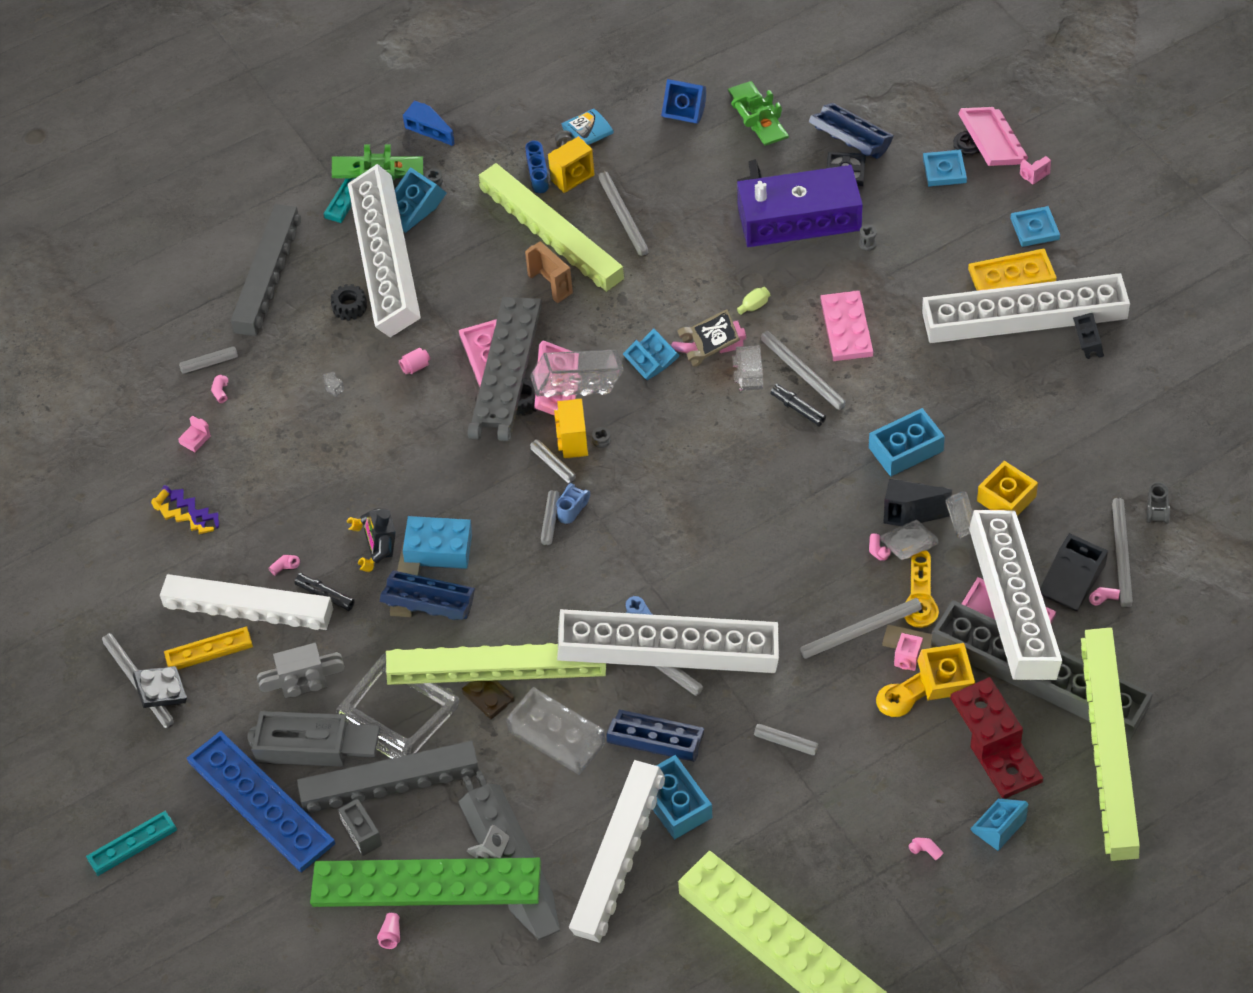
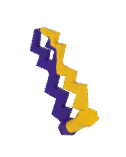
(181, 502)

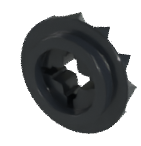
(961, 140)

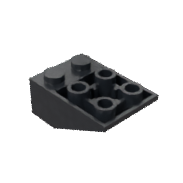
(913, 502)
(1074, 572)

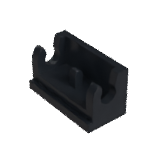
(1088, 335)

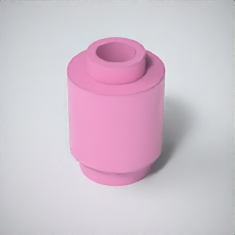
(414, 361)

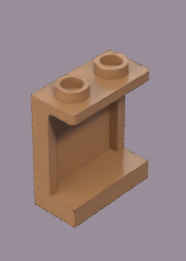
(544, 262)

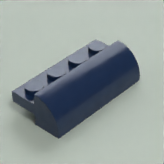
(852, 130)
(428, 595)
(655, 735)

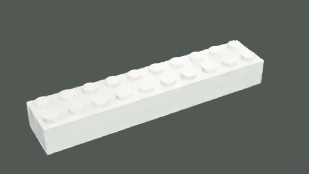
(383, 251)
(1024, 308)
(1015, 595)
(668, 641)

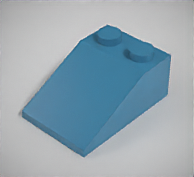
(416, 198)

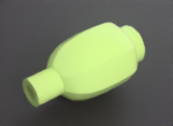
(754, 300)

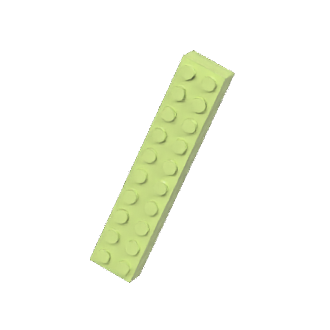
(1111, 746)
(769, 930)

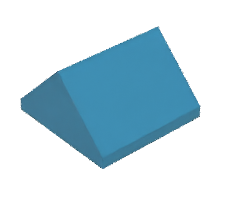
(1001, 822)

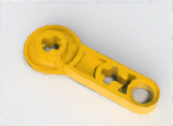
(922, 590)
(906, 694)

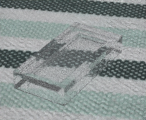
(960, 513)

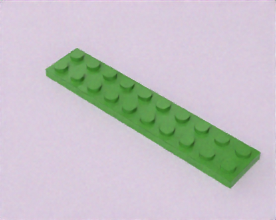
(426, 882)

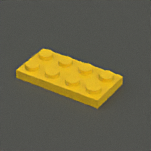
(1012, 270)

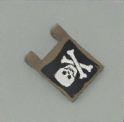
(709, 336)

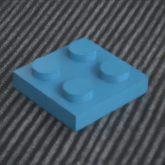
(944, 168)
(1035, 226)

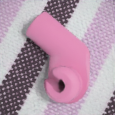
(284, 562)

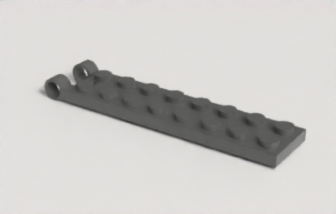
(506, 367)

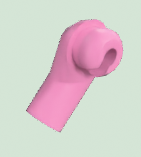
(684, 347)
(218, 384)
(876, 550)
(1102, 594)
(925, 844)

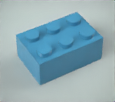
(906, 442)
(437, 542)
(680, 800)

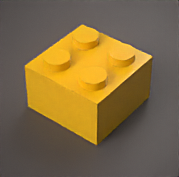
(571, 164)
(571, 428)
(1007, 489)
(945, 670)

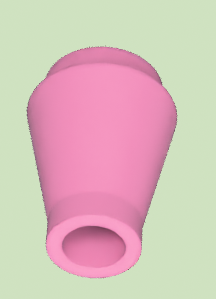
(389, 933)

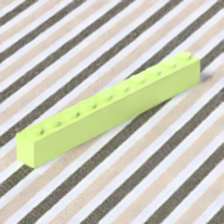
(551, 227)
(483, 664)

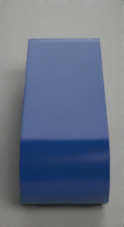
(537, 167)

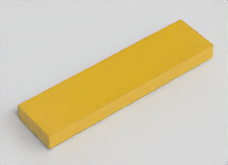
(209, 648)

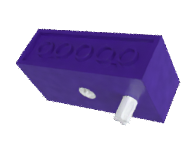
(799, 206)

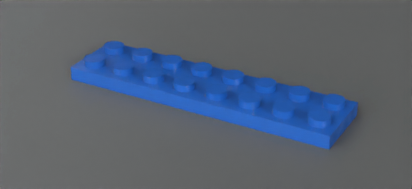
(261, 801)

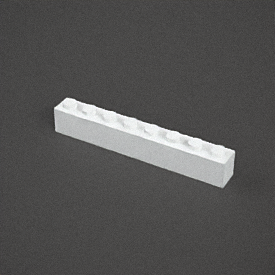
(246, 602)
(617, 851)

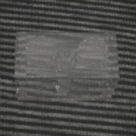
(749, 368)

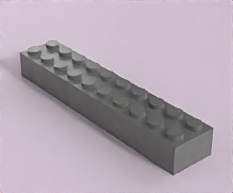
(987, 653)

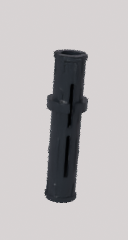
(791, 400)
(304, 582)

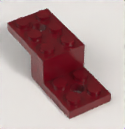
(996, 738)

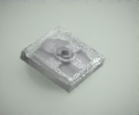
(909, 540)

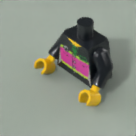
(379, 535)

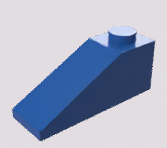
(427, 122)

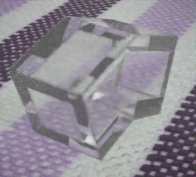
(333, 385)

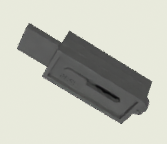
(310, 739)

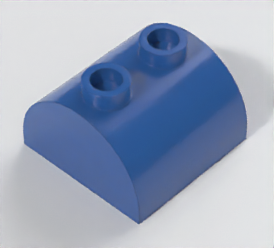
(684, 101)

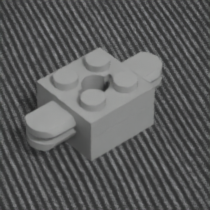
(300, 671)

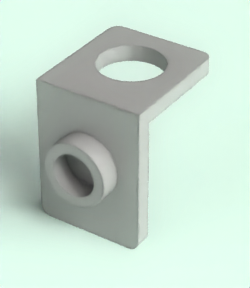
(488, 849)

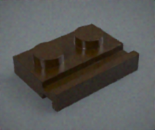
(488, 696)

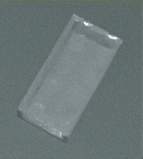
(576, 373)
(556, 730)

